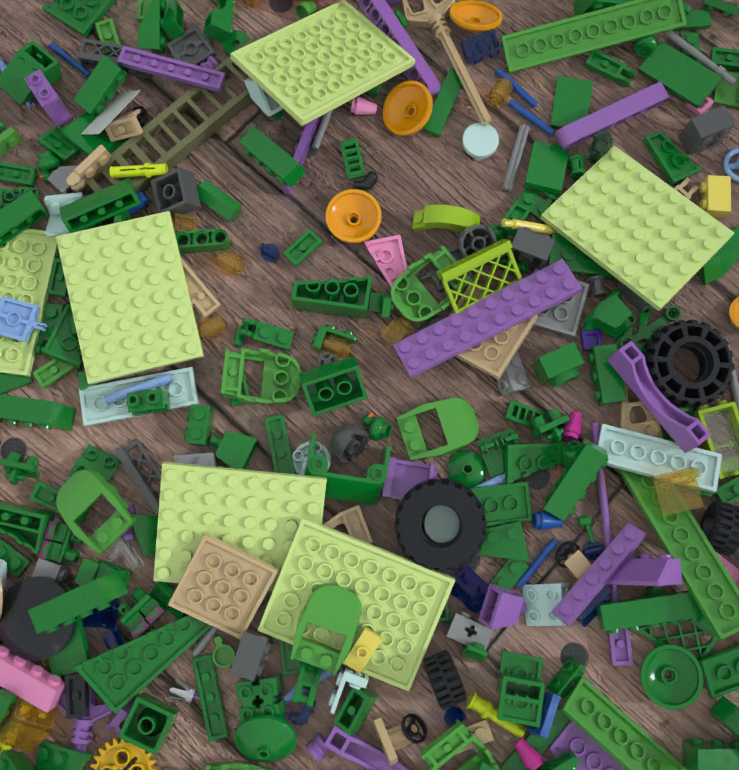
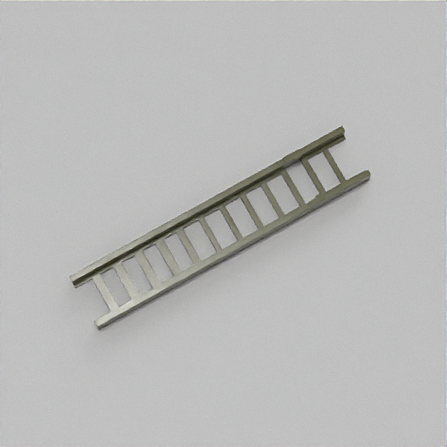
(187, 144)

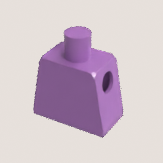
(501, 607)

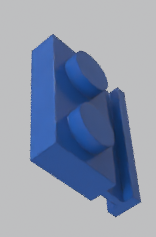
(549, 708)

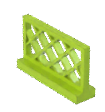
(473, 261)

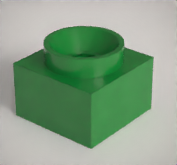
(558, 366)
(139, 732)

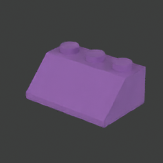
(648, 571)

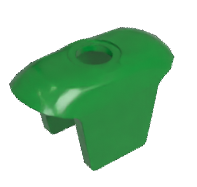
(610, 316)

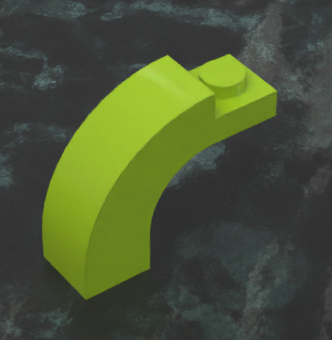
(444, 217)

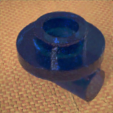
(269, 252)
(593, 550)
(453, 714)

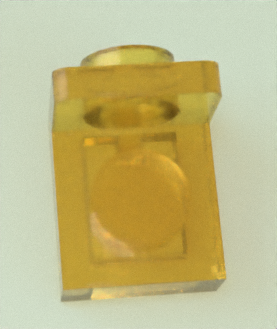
(184, 222)
(397, 330)

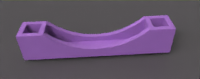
(683, 428)
(359, 751)

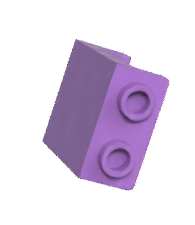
(48, 98)
(404, 476)

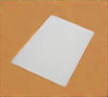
(110, 112)

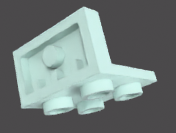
(53, 202)
(541, 601)
(355, 679)

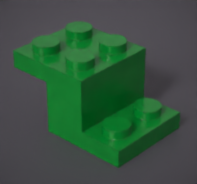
(520, 688)

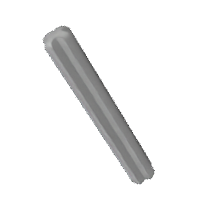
(515, 158)

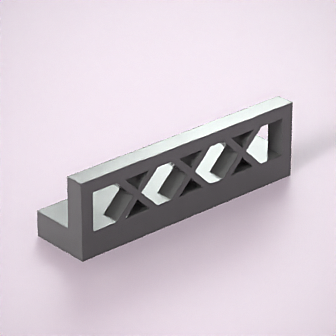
(91, 59)
(137, 475)

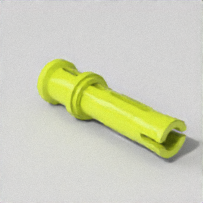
(486, 710)

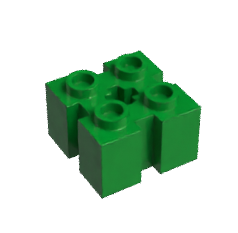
(96, 568)
(266, 688)

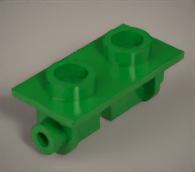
(570, 671)

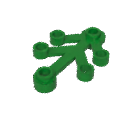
(645, 331)

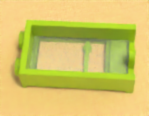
(723, 426)

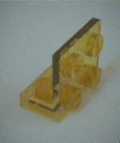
(678, 491)
(26, 726)

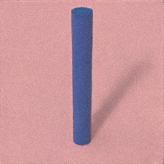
(69, 59)
(517, 88)
(532, 118)
(537, 562)

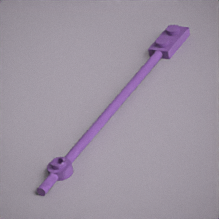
(619, 643)

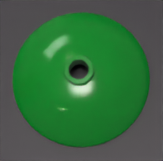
(684, 677)
(265, 738)

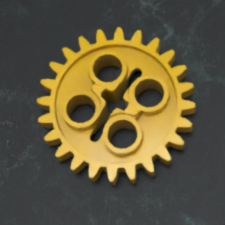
(111, 758)

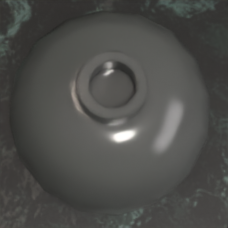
(474, 239)
(348, 441)

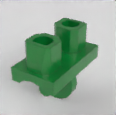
(541, 427)
(18, 471)

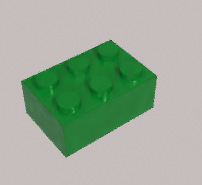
(333, 385)

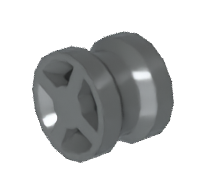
(326, 358)

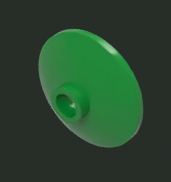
(467, 458)

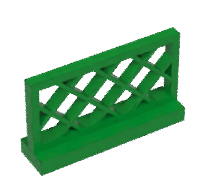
(703, 625)

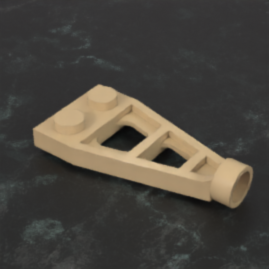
(649, 427)
(354, 522)

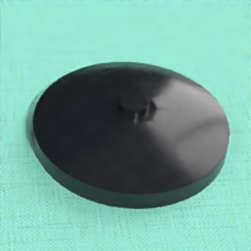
(17, 627)

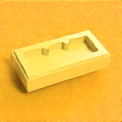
(362, 650)

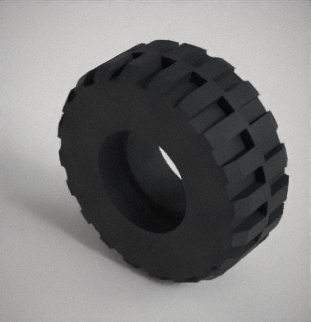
(713, 359)
(440, 555)

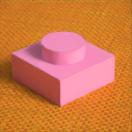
(703, 107)

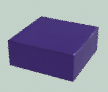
(590, 339)

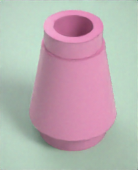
(362, 107)

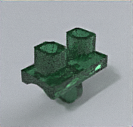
(600, 146)

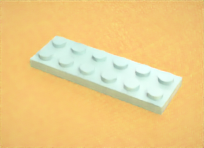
(96, 411)
(657, 456)

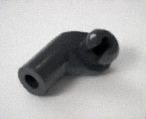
(369, 181)

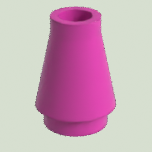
(572, 428)
(529, 756)

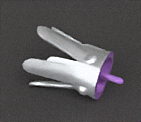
(187, 695)

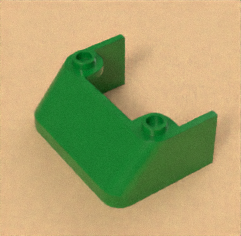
(347, 487)

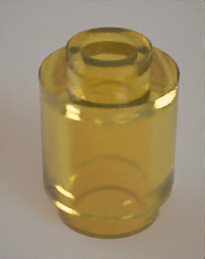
(500, 92)
(230, 262)
(211, 327)
(337, 346)

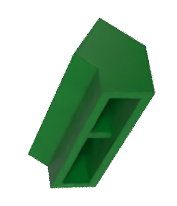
(218, 200)

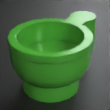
(305, 8)
(224, 654)

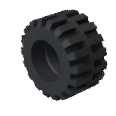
(721, 527)
(444, 679)

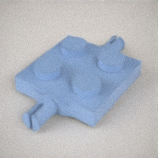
(18, 319)

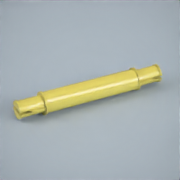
(536, 227)

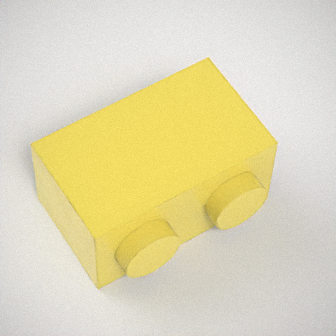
(716, 195)

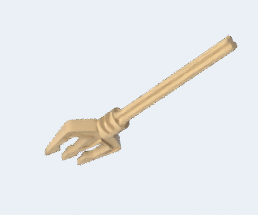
(435, 17)

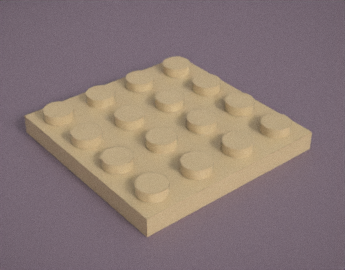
(497, 352)
(223, 586)

